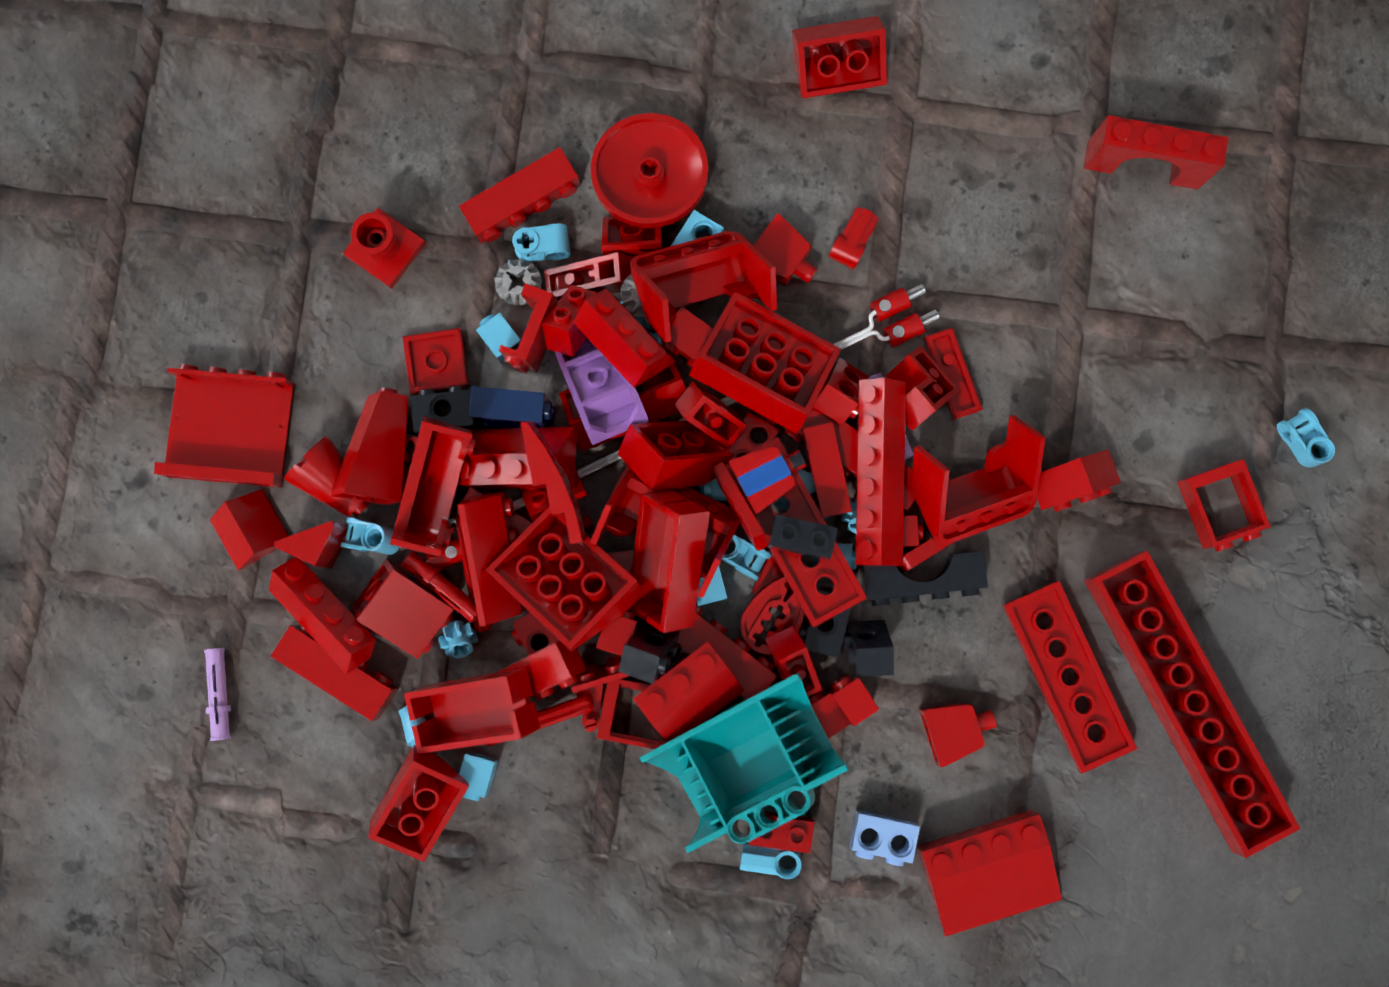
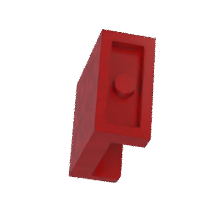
(532, 345)

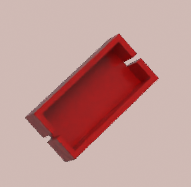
(668, 559)
(473, 711)

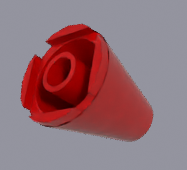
(318, 474)

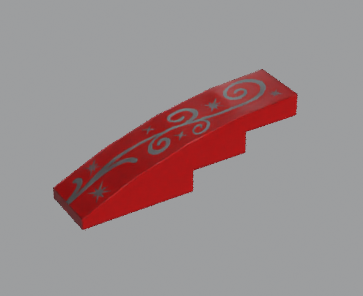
(547, 470)

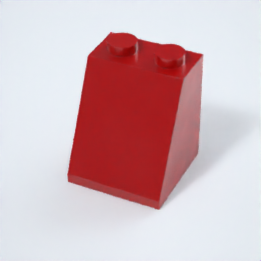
(401, 609)

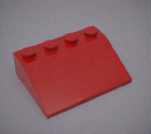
(765, 362)
(563, 584)
(990, 872)

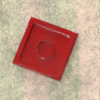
(435, 360)

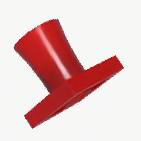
(383, 246)

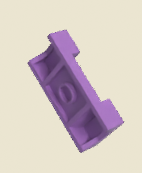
(600, 393)

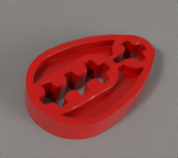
(758, 609)

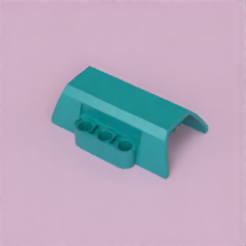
(751, 761)

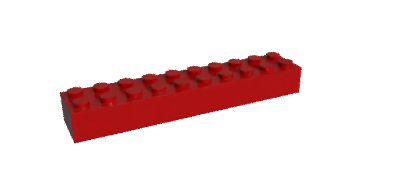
(1192, 705)

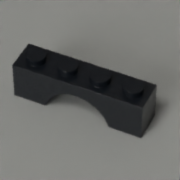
(961, 573)

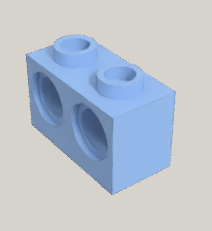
(886, 829)

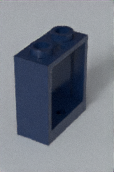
(510, 407)

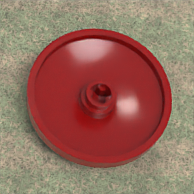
(649, 170)

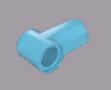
(767, 861)

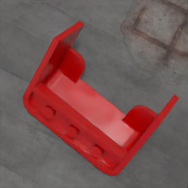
(699, 272)
(431, 486)
(985, 497)
(622, 514)

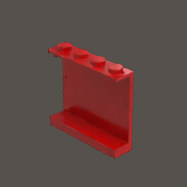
(228, 426)

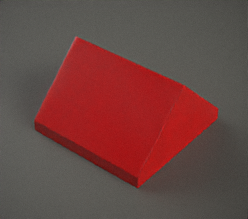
(629, 239)
(248, 528)
(316, 545)

